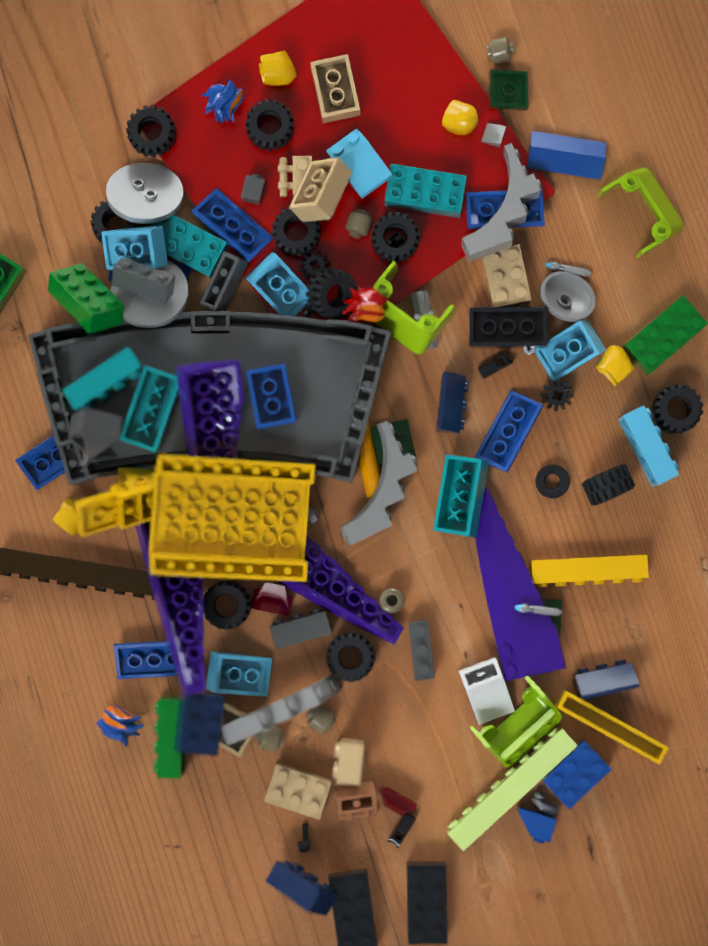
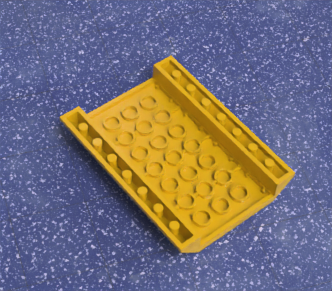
(229, 518)

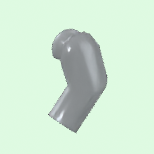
(543, 807)

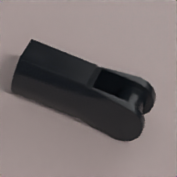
(492, 366)
(403, 826)

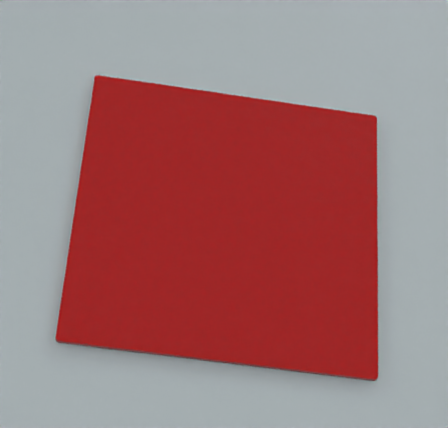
(403, 86)

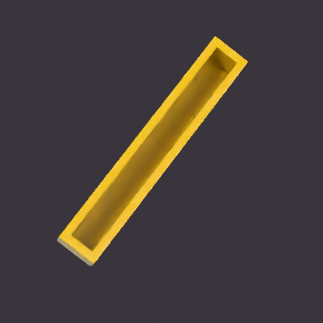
(589, 569)
(611, 727)

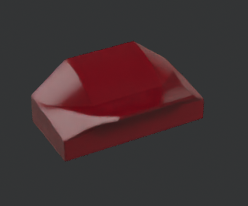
(272, 599)
(396, 801)

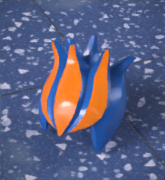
(224, 101)
(118, 724)

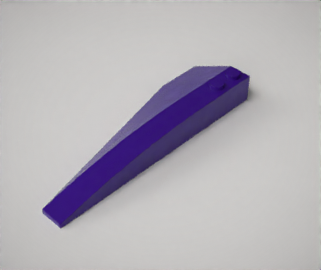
(211, 407)
(336, 592)
(182, 617)
(525, 641)

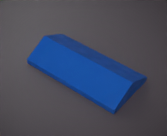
(566, 155)
(484, 205)
(232, 225)
(509, 431)
(42, 463)
(143, 660)

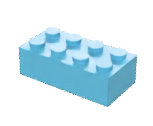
(648, 446)

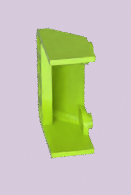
(668, 223)
(404, 329)
(522, 728)

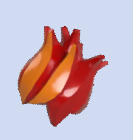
(366, 305)

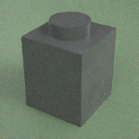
(253, 189)

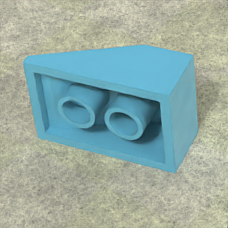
(363, 161)
(139, 244)
(279, 286)
(570, 349)
(238, 674)

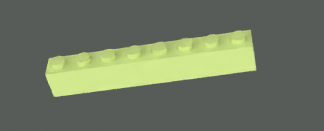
(511, 788)

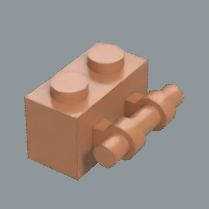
(355, 801)

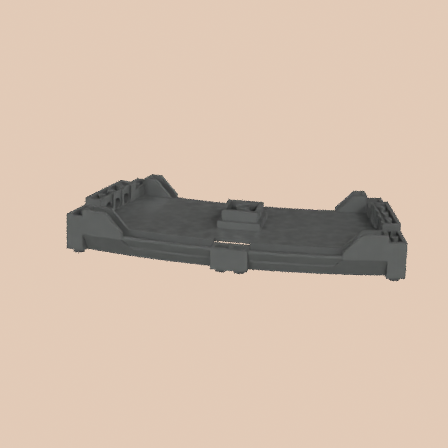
(327, 364)

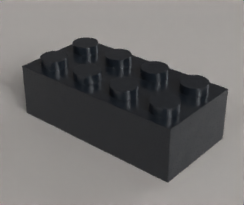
(508, 327)
(426, 902)
(353, 908)

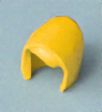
(277, 69)
(460, 118)
(614, 364)
(67, 516)

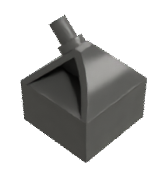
(93, 432)

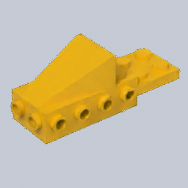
(123, 506)

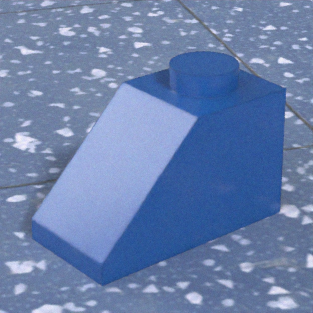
(538, 824)

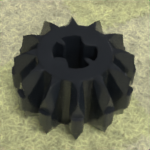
(311, 260)
(563, 397)

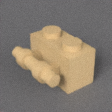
(299, 168)

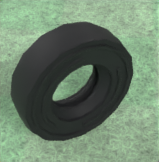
(564, 481)

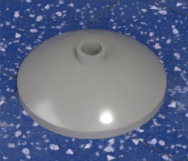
(567, 296)

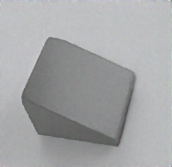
(493, 134)

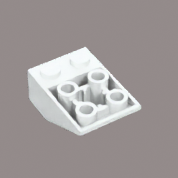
(486, 690)

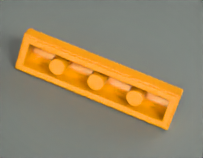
(368, 463)

